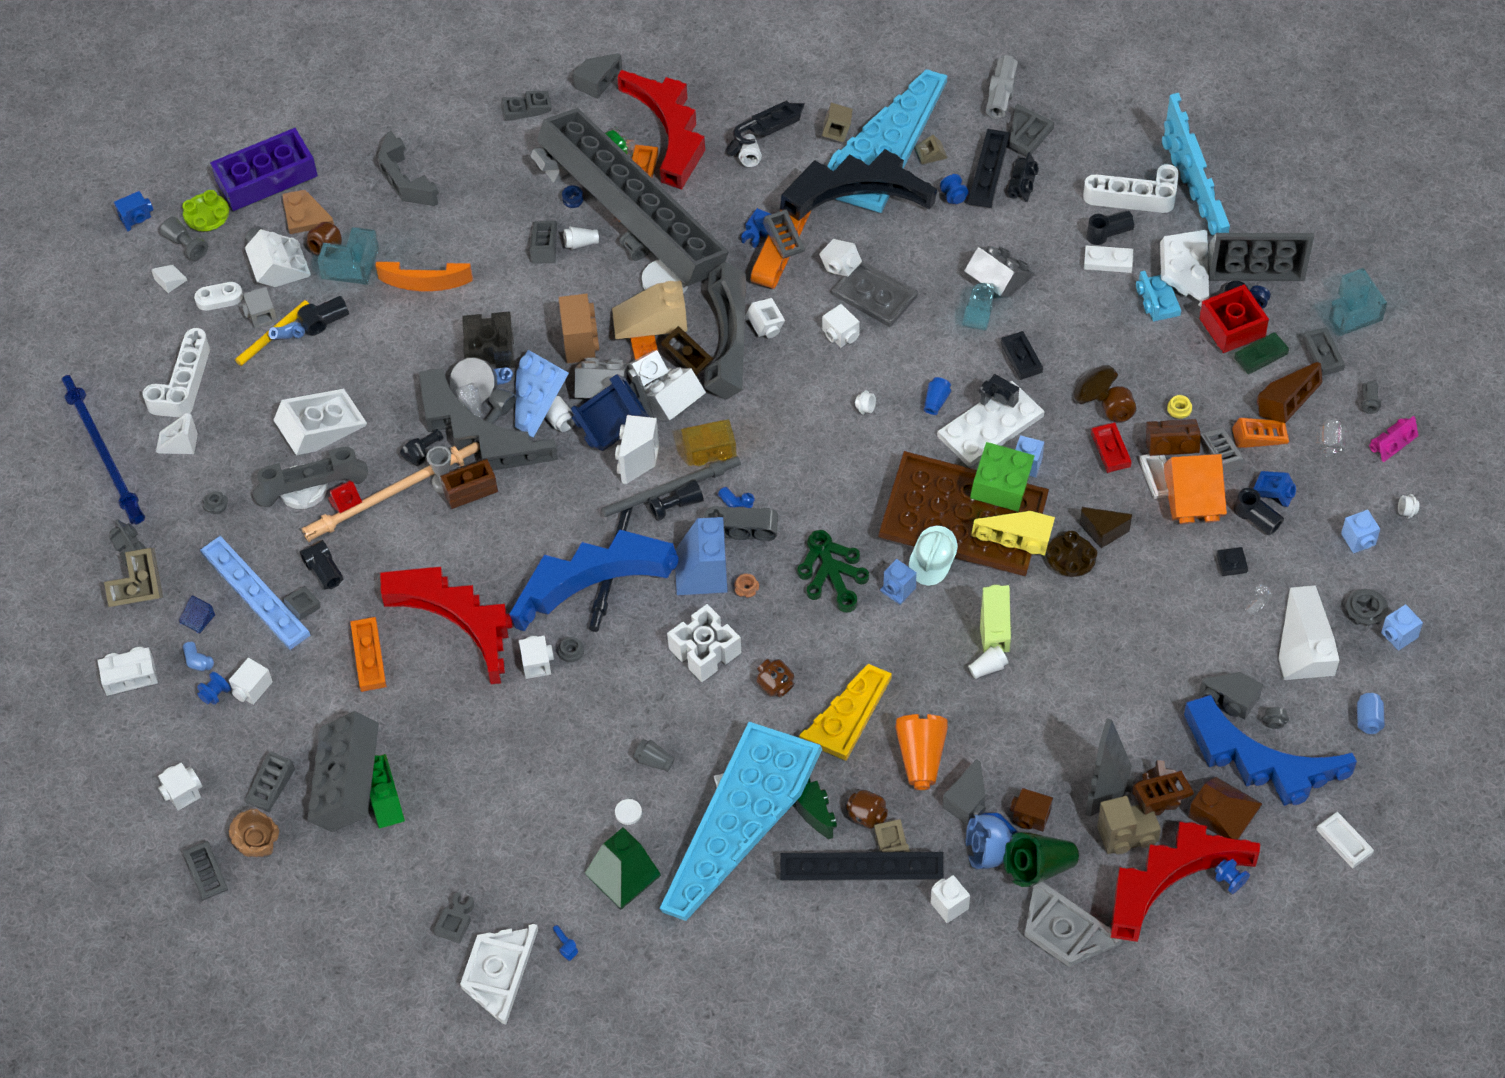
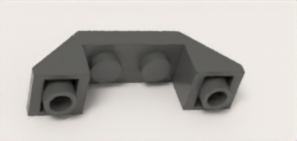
(416, 191)

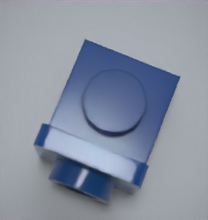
(1276, 486)

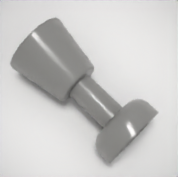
(439, 460)

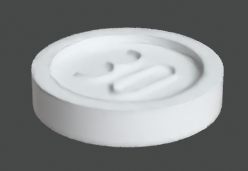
(628, 811)

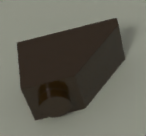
(685, 351)

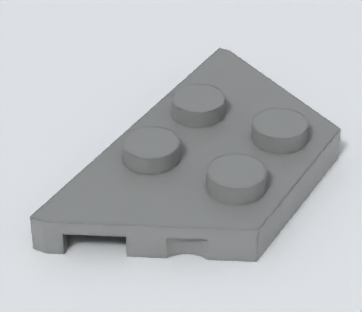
(1065, 928)

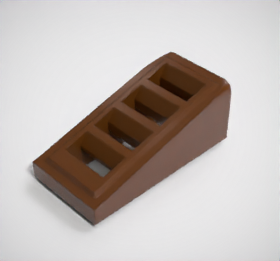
(1149, 805)

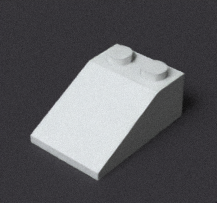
(317, 420)

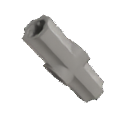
(1001, 87)

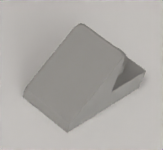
(548, 164)

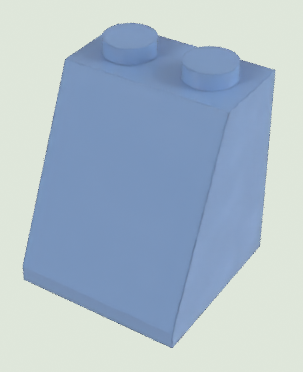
(702, 559)

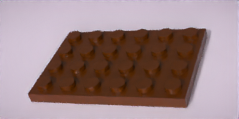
(939, 494)

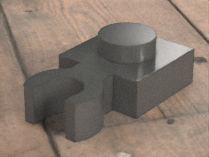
(455, 921)

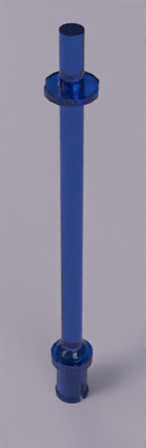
(128, 500)

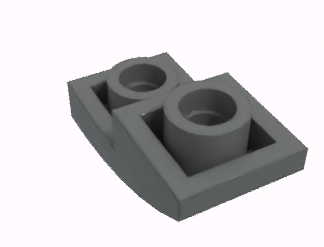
(531, 105)

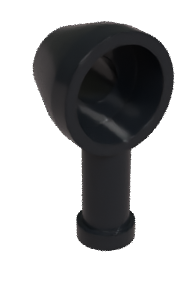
(415, 450)

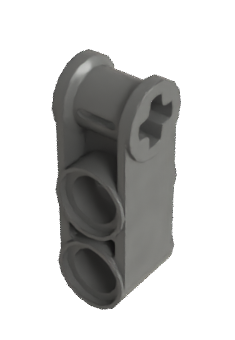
(746, 523)

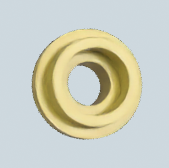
(1179, 401)

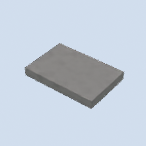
(875, 294)

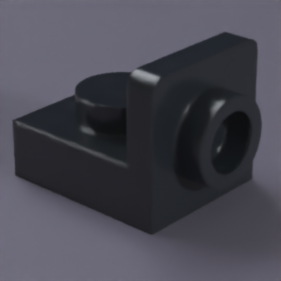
(1001, 390)

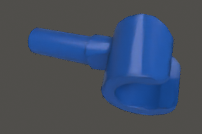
(569, 948)

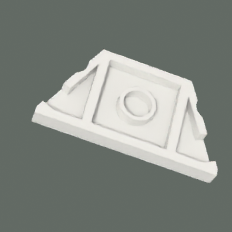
(1186, 263)
(497, 969)

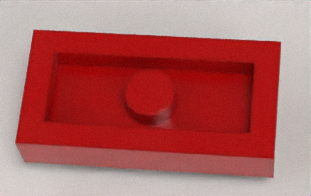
(1111, 447)

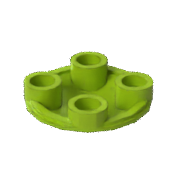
(205, 211)

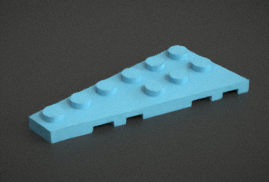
(1190, 161)

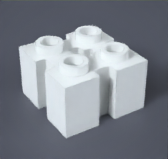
(704, 643)

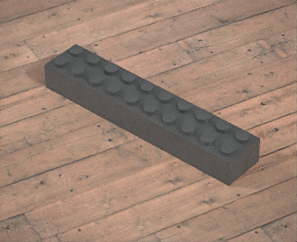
(632, 196)

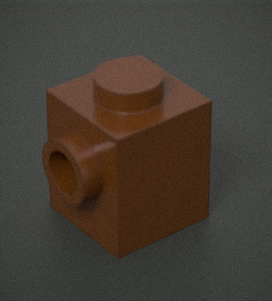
(1031, 809)

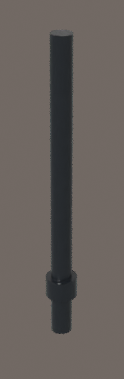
(600, 605)

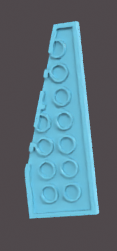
(894, 130)
(754, 793)

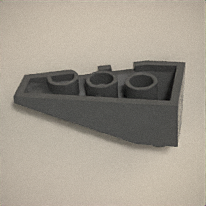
(1111, 771)

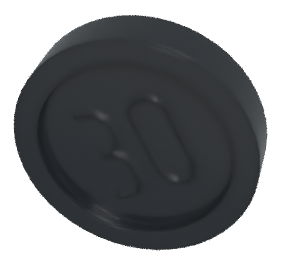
(733, 147)

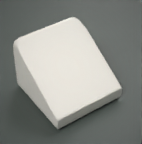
(168, 277)

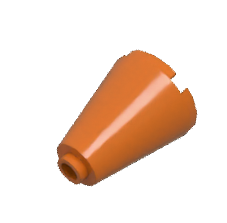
(921, 747)

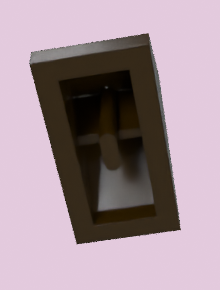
(1104, 525)

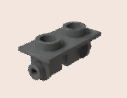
(126, 537)

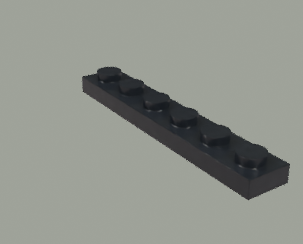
(861, 866)

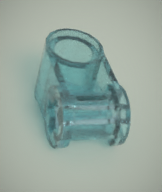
(979, 307)

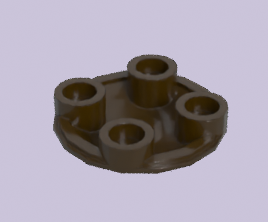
(1095, 384)
(1071, 555)

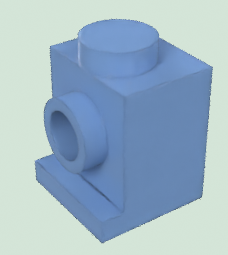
(899, 581)

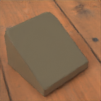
(930, 150)

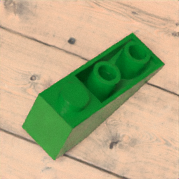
(384, 794)

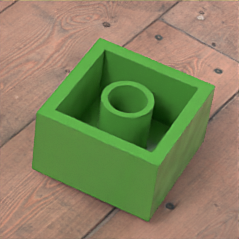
(1002, 476)

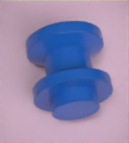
(955, 191)
(210, 692)
(1227, 871)

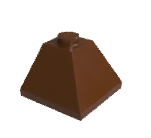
(1223, 809)

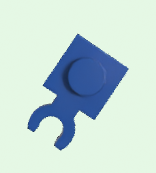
(755, 227)

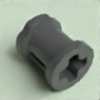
(634, 246)

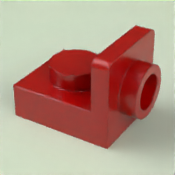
(344, 497)

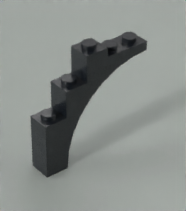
(883, 176)

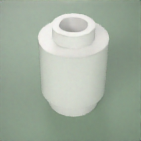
(560, 415)

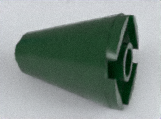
(1038, 857)

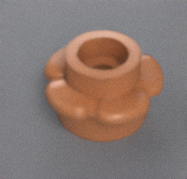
(749, 580)

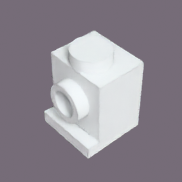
(765, 318)

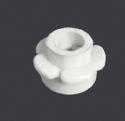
(865, 402)
(1408, 506)

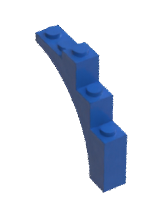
(1256, 763)

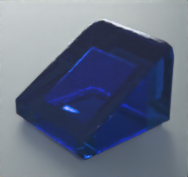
(197, 614)

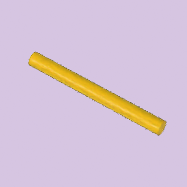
(265, 339)

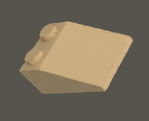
(651, 312)

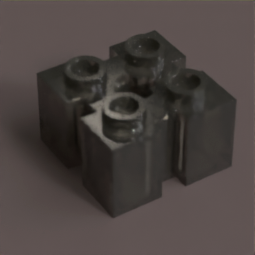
(490, 338)

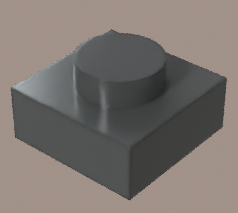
(302, 603)

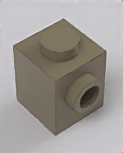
(837, 122)

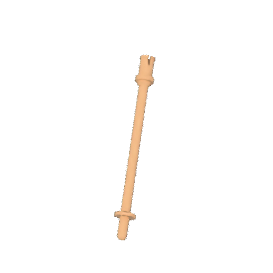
(328, 523)

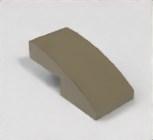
(891, 837)

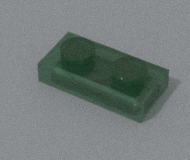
(1261, 353)

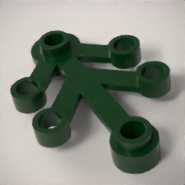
(832, 568)

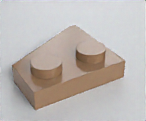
(303, 212)

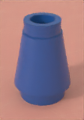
(937, 393)

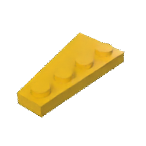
(848, 714)

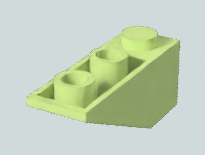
(995, 617)

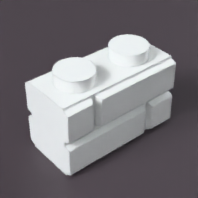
(127, 670)

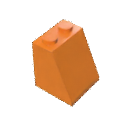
(1195, 488)

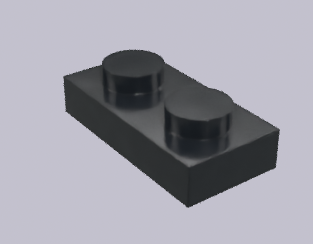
(1021, 355)

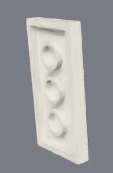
(989, 423)

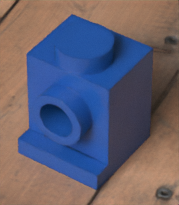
(133, 209)

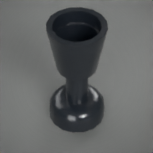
(685, 495)

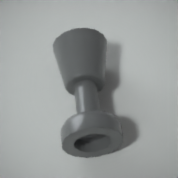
(175, 231)

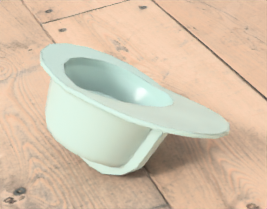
(933, 555)

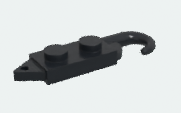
(769, 121)

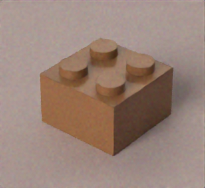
(578, 327)

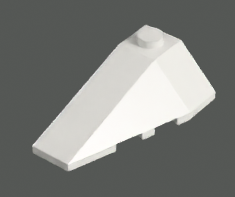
(1307, 638)

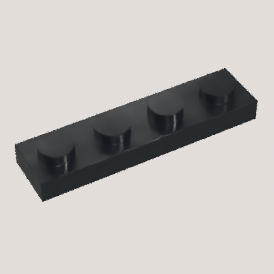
(989, 168)

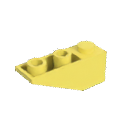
(1019, 530)

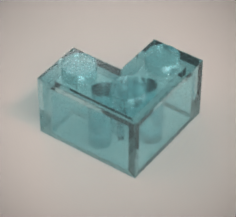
(350, 261)
(1359, 303)

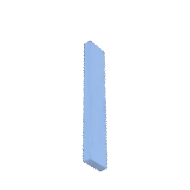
(255, 592)

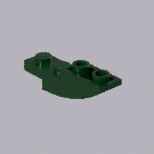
(813, 809)

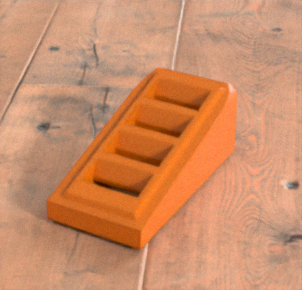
(1245, 436)

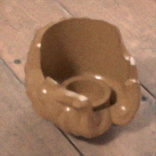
(253, 833)

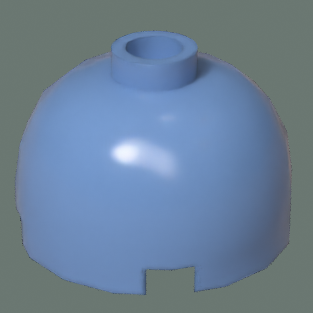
(988, 841)

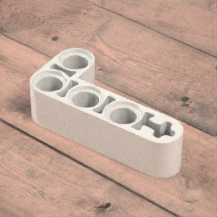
(1134, 193)
(180, 394)

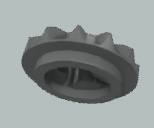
(1360, 599)

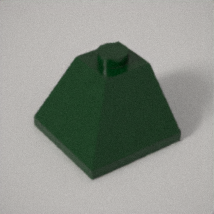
(622, 868)

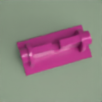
(1399, 436)

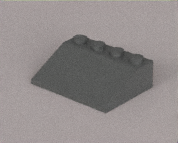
(1259, 256)

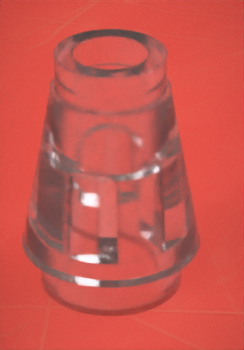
(470, 399)

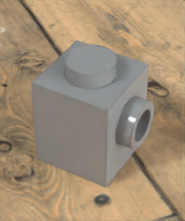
(259, 308)

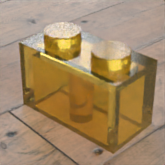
(708, 442)

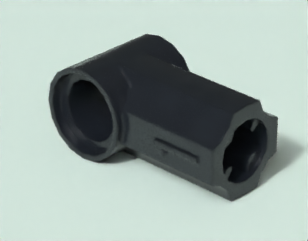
(1105, 226)
(317, 317)
(1258, 511)
(319, 560)

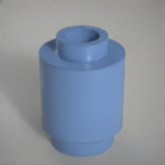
(1370, 713)

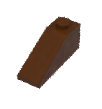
(1289, 393)

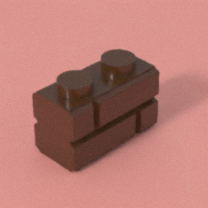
(1173, 437)
(469, 483)

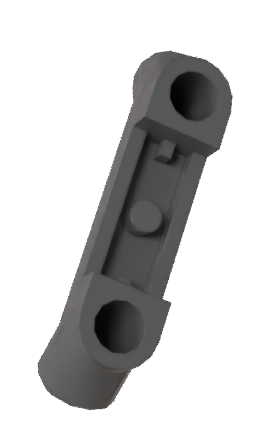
(276, 482)

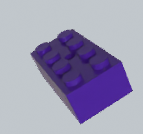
(264, 169)

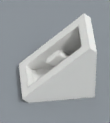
(178, 437)

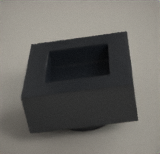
(1232, 561)

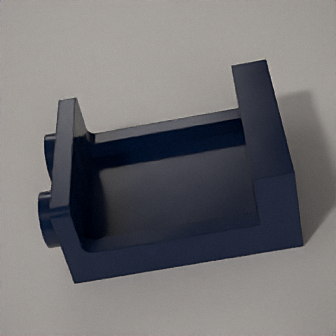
(606, 412)

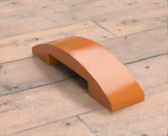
(425, 280)

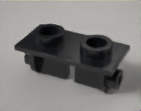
(1024, 175)

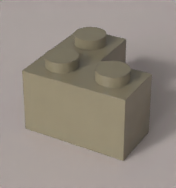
(143, 581)
(1126, 826)

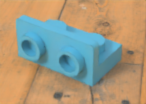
(1158, 297)

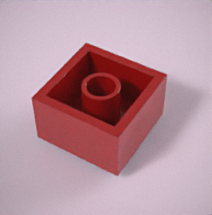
(1234, 318)

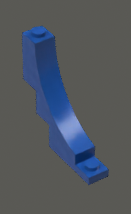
(559, 579)

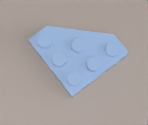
(536, 389)

